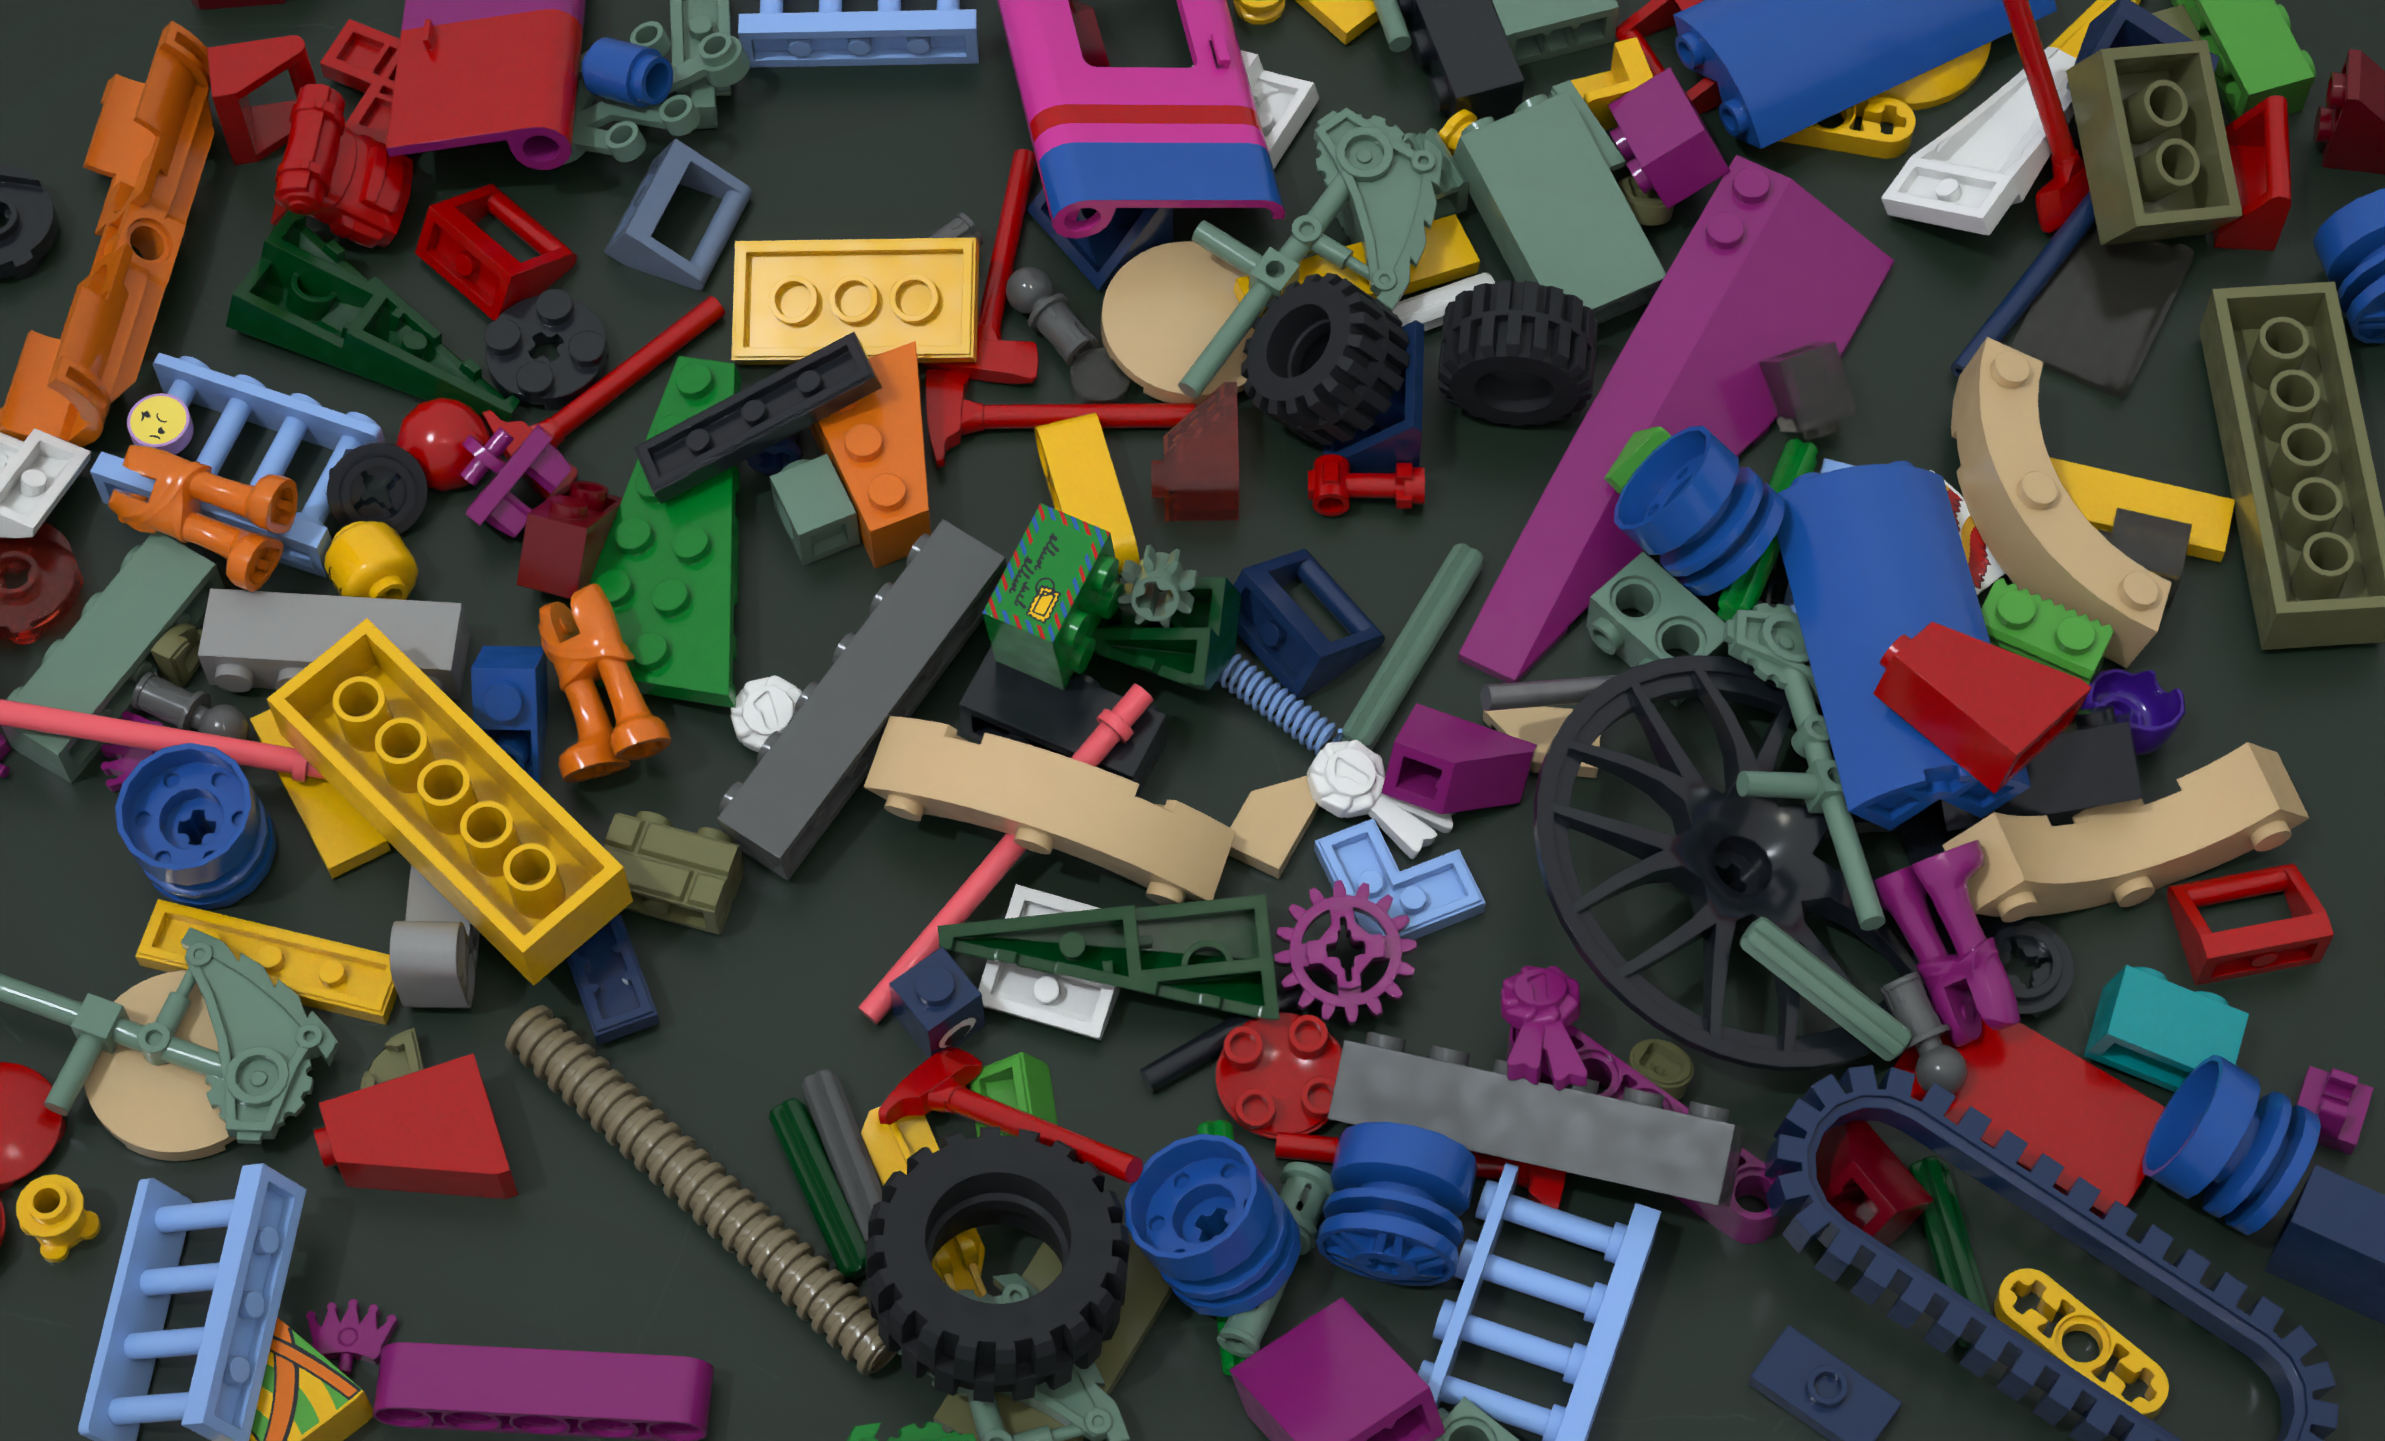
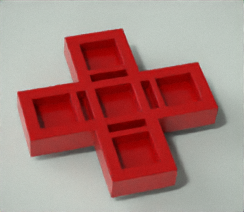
(368, 63)

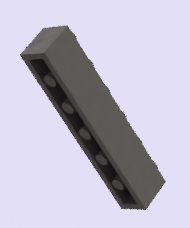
(875, 674)
(1536, 1124)

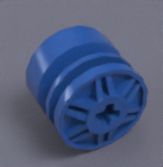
(2354, 257)
(1699, 511)
(196, 826)
(2231, 1145)
(1397, 1204)
(1212, 1225)

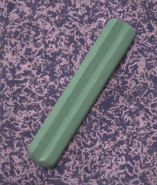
(1825, 988)

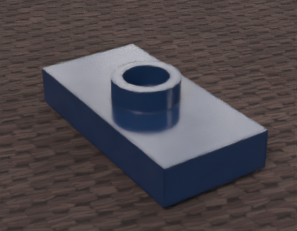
(612, 984)
(1823, 1390)

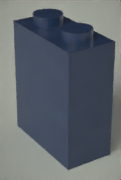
(2335, 1243)

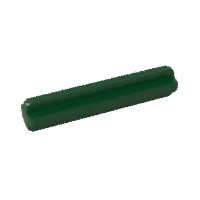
(816, 1178)
(1948, 1234)

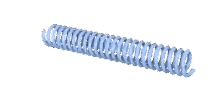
(1271, 693)

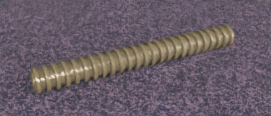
(699, 1185)

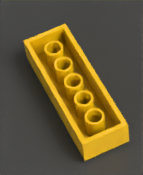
(451, 801)

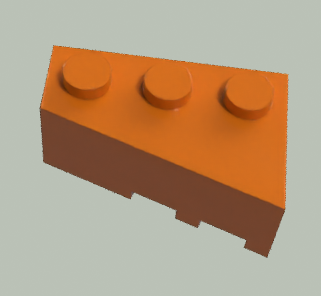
(882, 457)

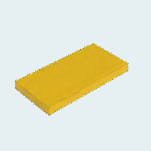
(887, 291)

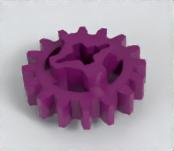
(1314, 956)

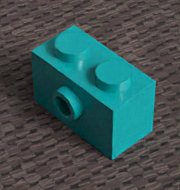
(2161, 1027)

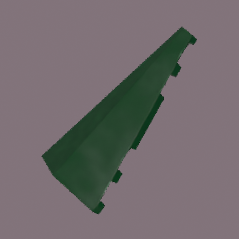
(325, 309)
(1193, 646)
(1182, 952)

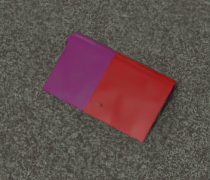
(488, 76)

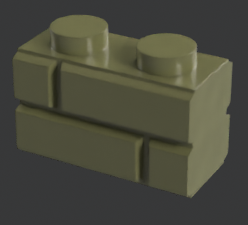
(676, 871)

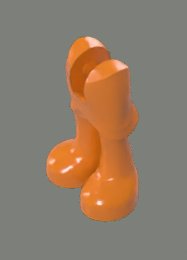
(176, 511)
(583, 649)

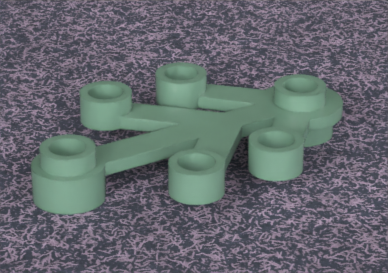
(719, 61)

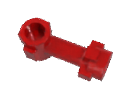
(1333, 485)

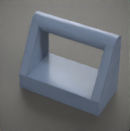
(632, 238)

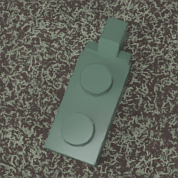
(689, 26)

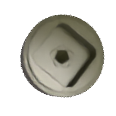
(1646, 207)
(1663, 1065)

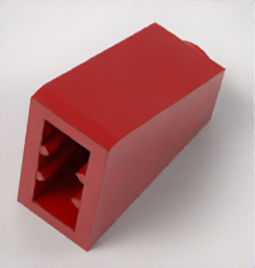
(1978, 700)
(419, 1135)

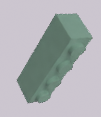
(112, 647)

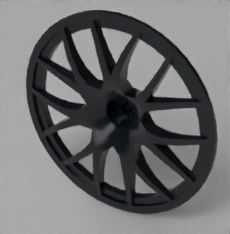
(1743, 840)

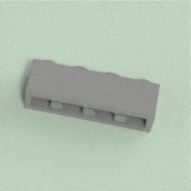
(273, 636)

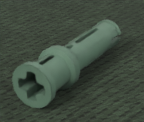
(1245, 1330)

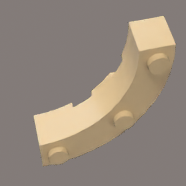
(2028, 513)
(1050, 805)
(2133, 846)

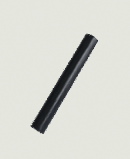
(1206, 1045)

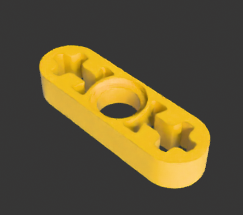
(1869, 139)
(2132, 1362)

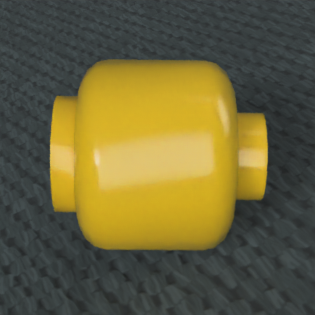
(370, 562)

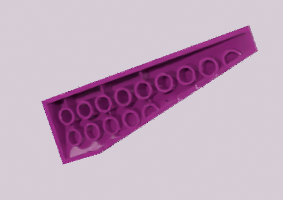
(1749, 283)

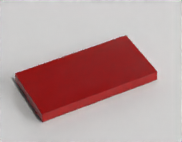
(2056, 1106)

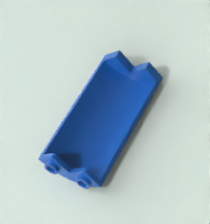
(1809, 59)
(1866, 562)

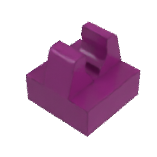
(2339, 1103)

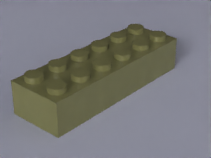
(2297, 463)

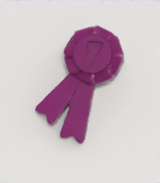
(1542, 1007)

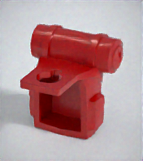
(340, 174)

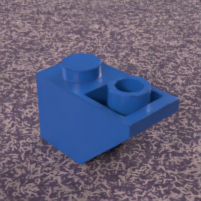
(513, 702)

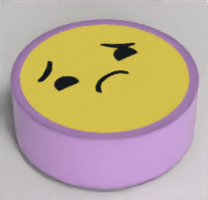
(160, 423)

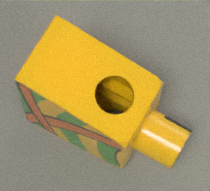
(306, 1395)

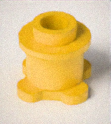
(63, 1226)

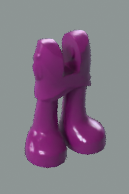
(1977, 958)

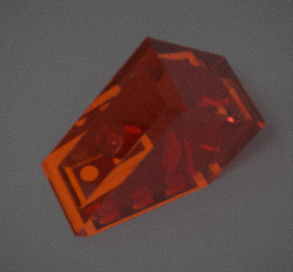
(1201, 462)

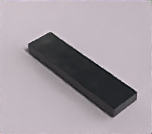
(757, 417)

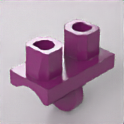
(496, 501)

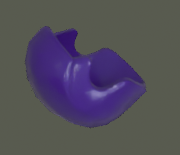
(2151, 709)

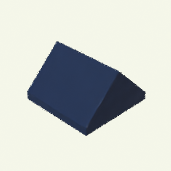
(1106, 252)
(1397, 432)

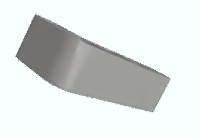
(433, 950)

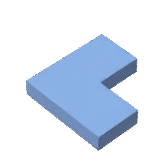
(1428, 893)

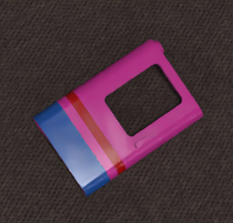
(1138, 131)

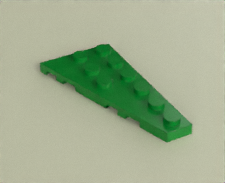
(677, 561)

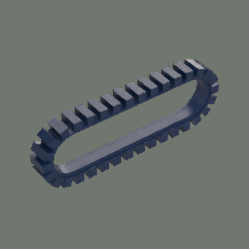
(2177, 1284)

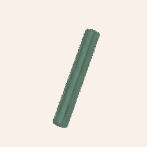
(1413, 646)

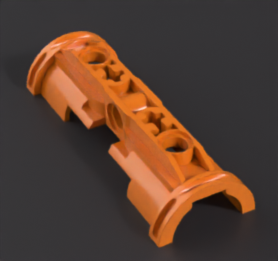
(155, 150)

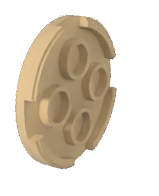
(1165, 314)
(164, 1106)

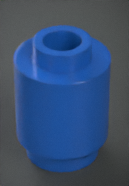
(627, 73)

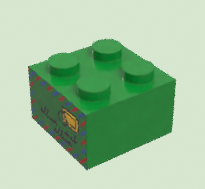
(1053, 597)

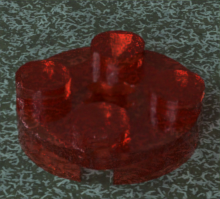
(50, 588)

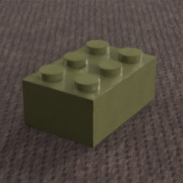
(2154, 142)

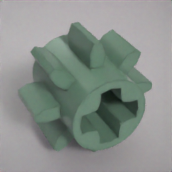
(1168, 575)

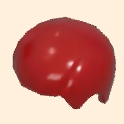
(435, 438)

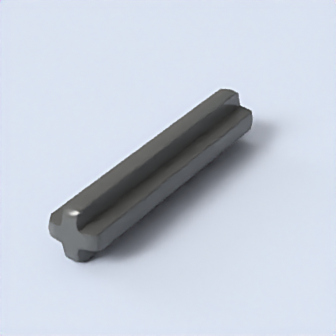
(843, 1144)

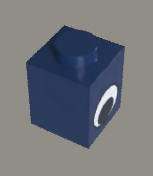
(937, 1003)

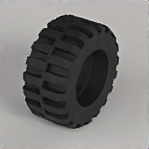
(1011, 1185)

